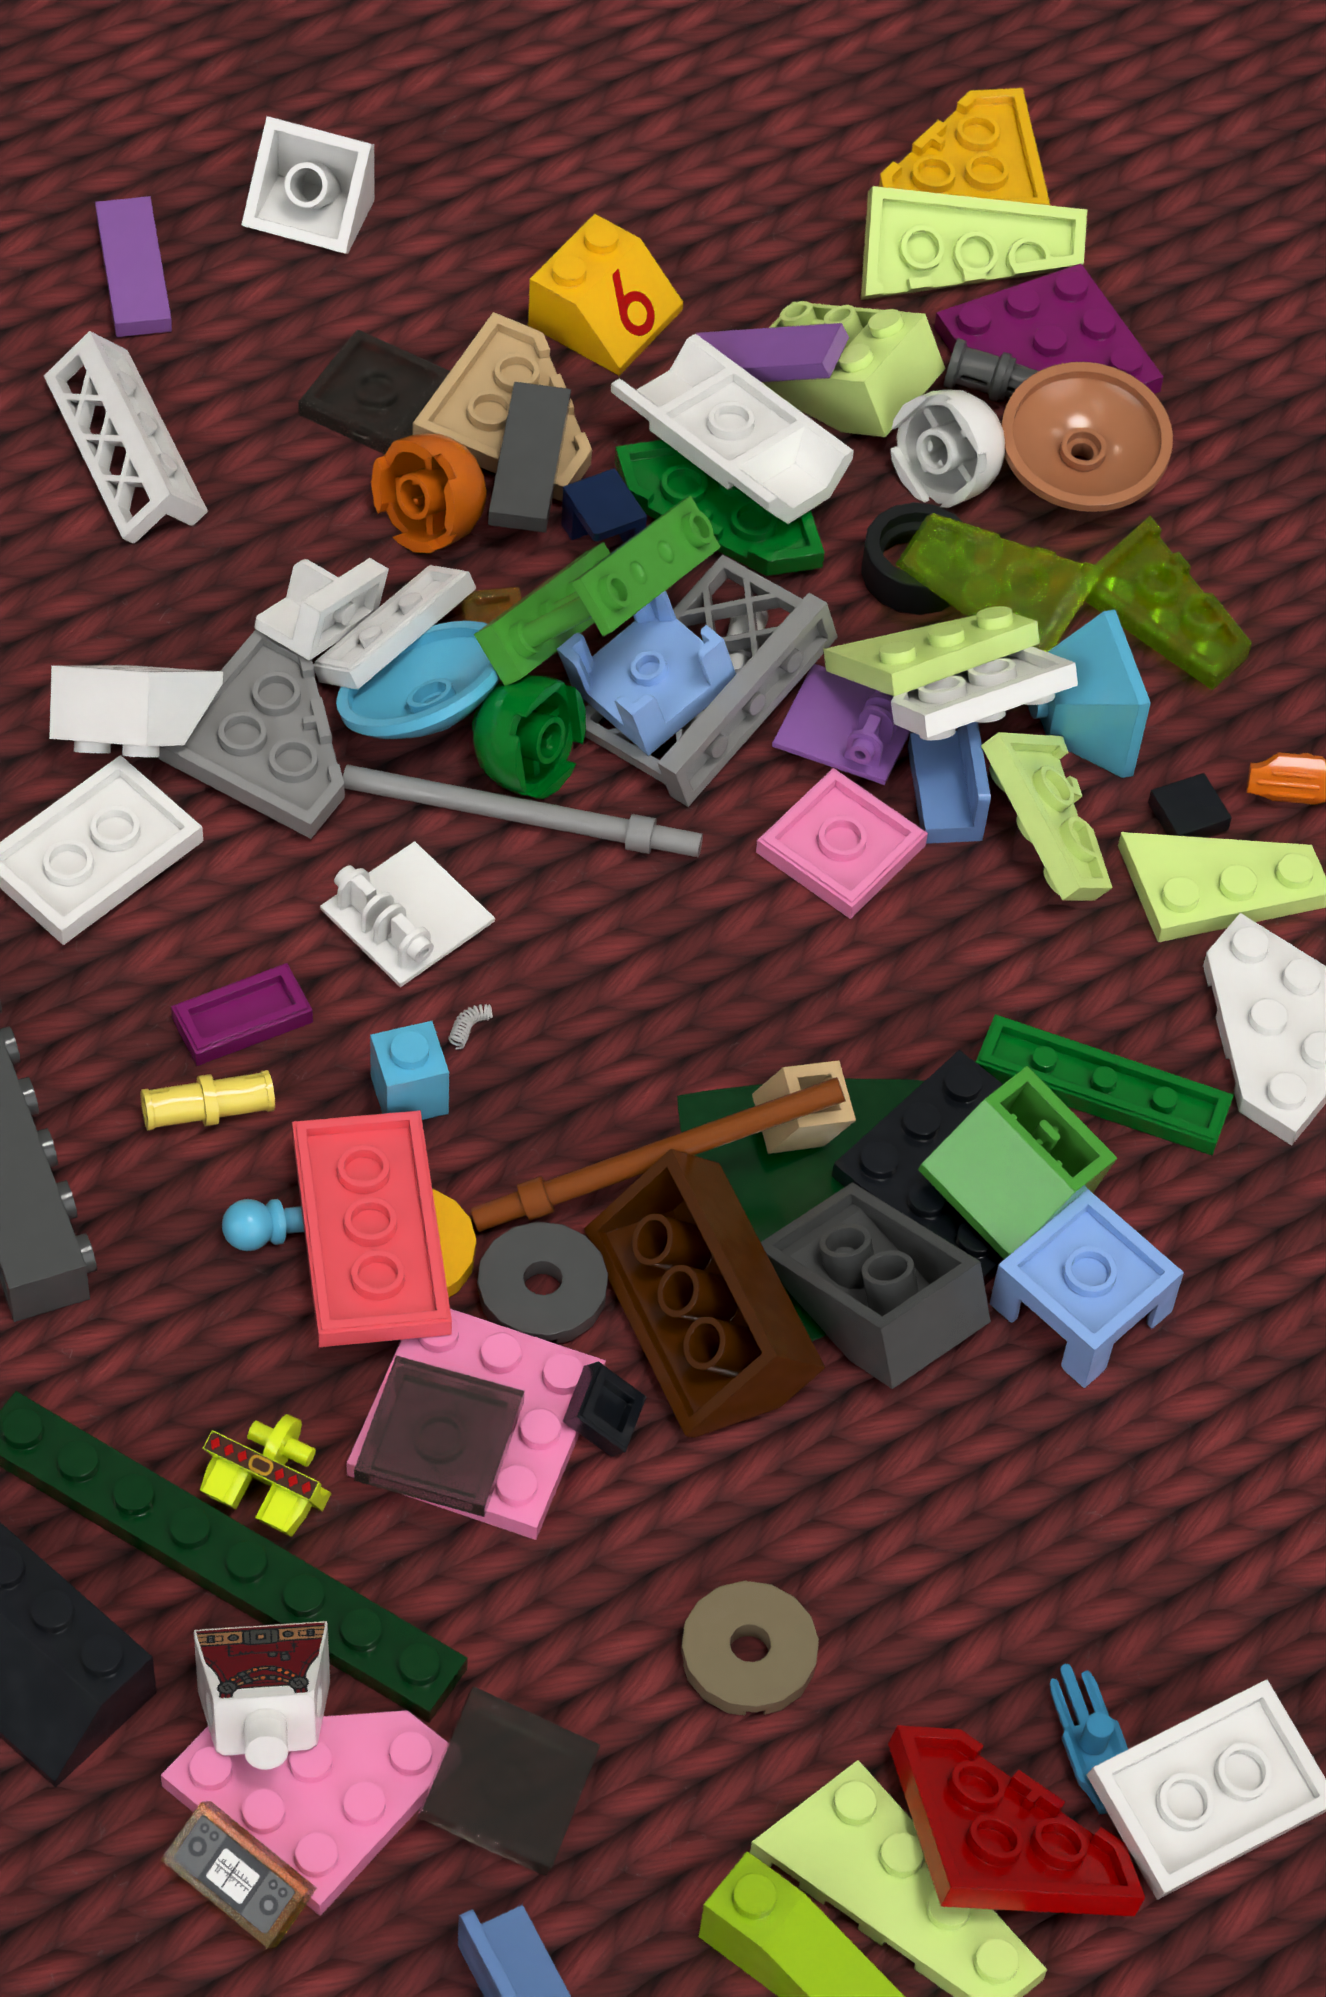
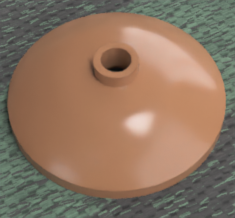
(1093, 415)

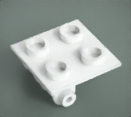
(405, 912)

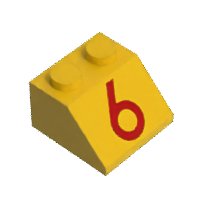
(603, 296)

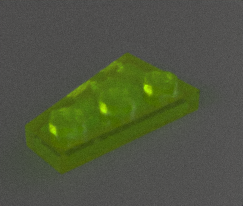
(1167, 607)

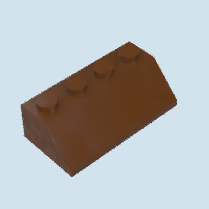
(703, 1295)

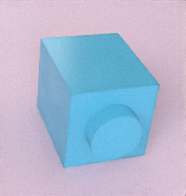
(410, 1070)

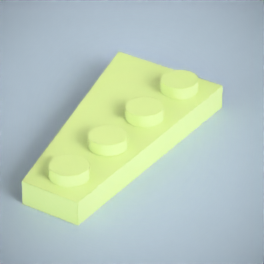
(866, 1860)

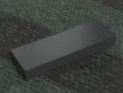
(529, 457)

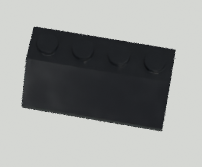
(62, 1666)

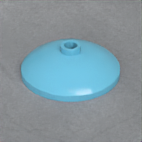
(424, 687)

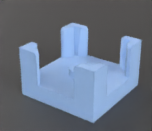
(650, 674)
(1088, 1282)

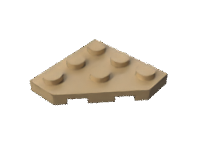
(478, 392)

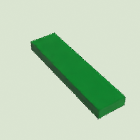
(1109, 1084)

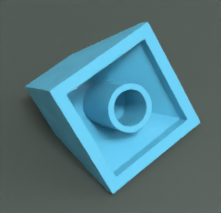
(1108, 707)

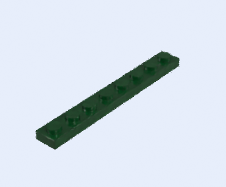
(225, 1556)

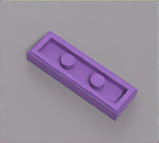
(133, 266)
(783, 351)

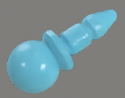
(252, 1224)

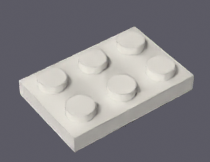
(94, 849)
(1211, 1789)

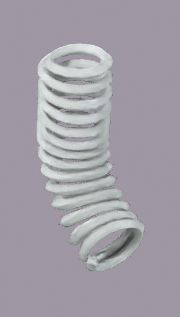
(470, 1021)

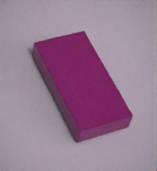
(242, 1014)

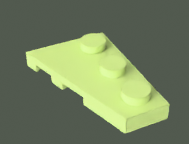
(1046, 814)

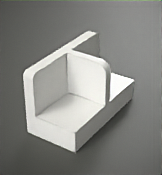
(322, 606)

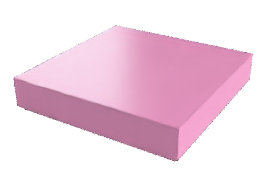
(841, 843)

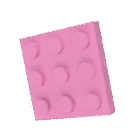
(540, 1439)

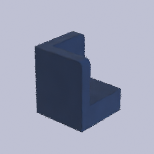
(601, 508)

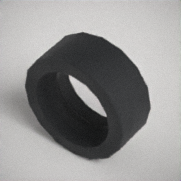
(882, 579)

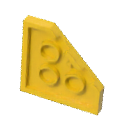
(976, 152)

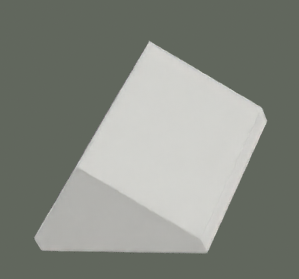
(310, 185)

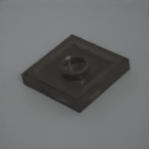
(371, 392)
(439, 1436)
(509, 1781)

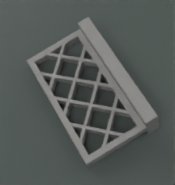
(752, 693)

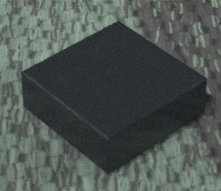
(1190, 808)
(604, 1409)

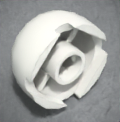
(947, 446)

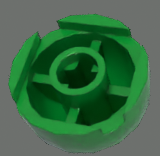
(528, 733)

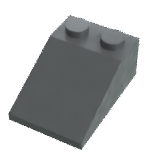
(879, 1283)

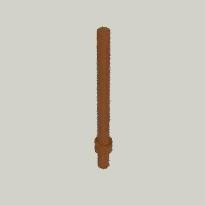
(539, 1196)

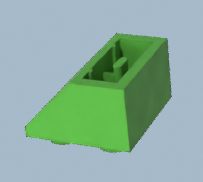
(1017, 1162)

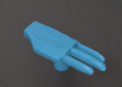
(1095, 1736)

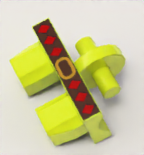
(290, 1491)

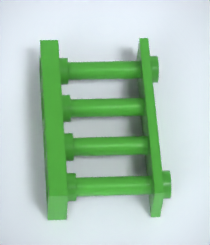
(597, 590)

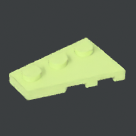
(932, 652)
(1207, 882)

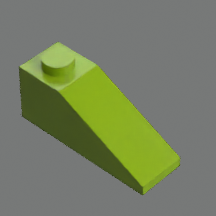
(785, 1938)

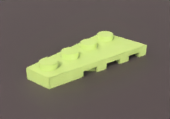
(954, 240)

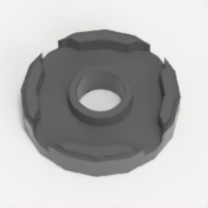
(549, 1251)

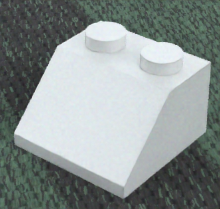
(128, 706)

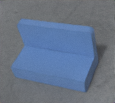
(951, 785)
(508, 1956)

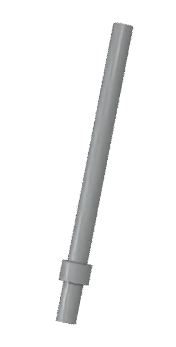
(637, 833)

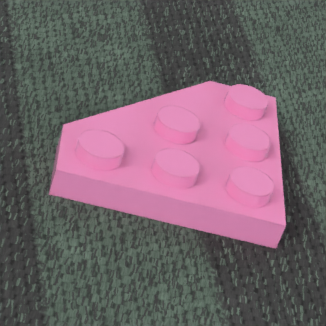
(324, 1805)

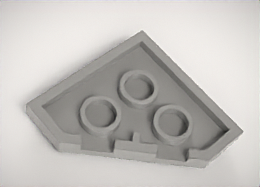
(267, 738)

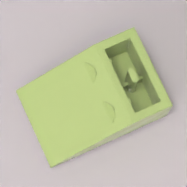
(882, 367)

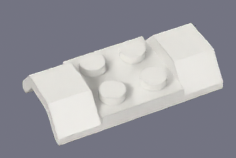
(740, 431)

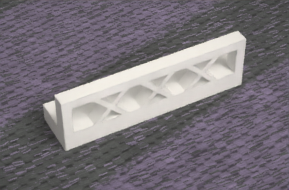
(130, 423)

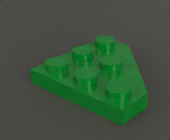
(744, 529)

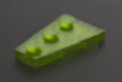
(982, 571)

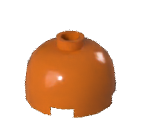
(429, 490)

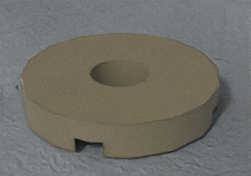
(756, 1612)

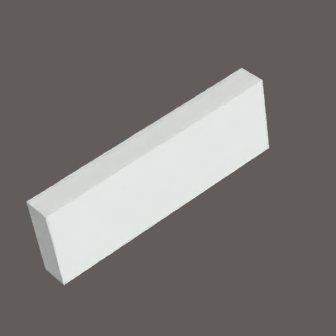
(393, 626)

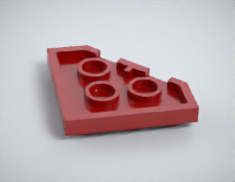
(1003, 1836)

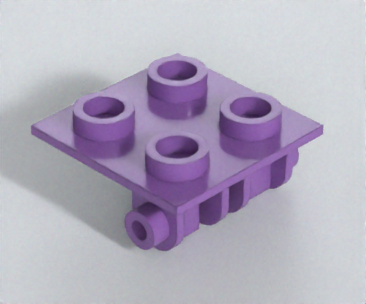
(842, 726)

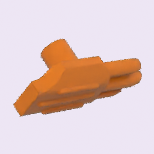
(1289, 778)

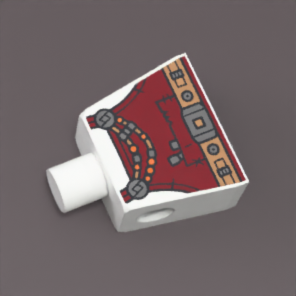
(263, 1688)

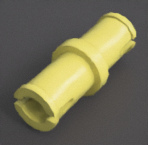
(207, 1100)

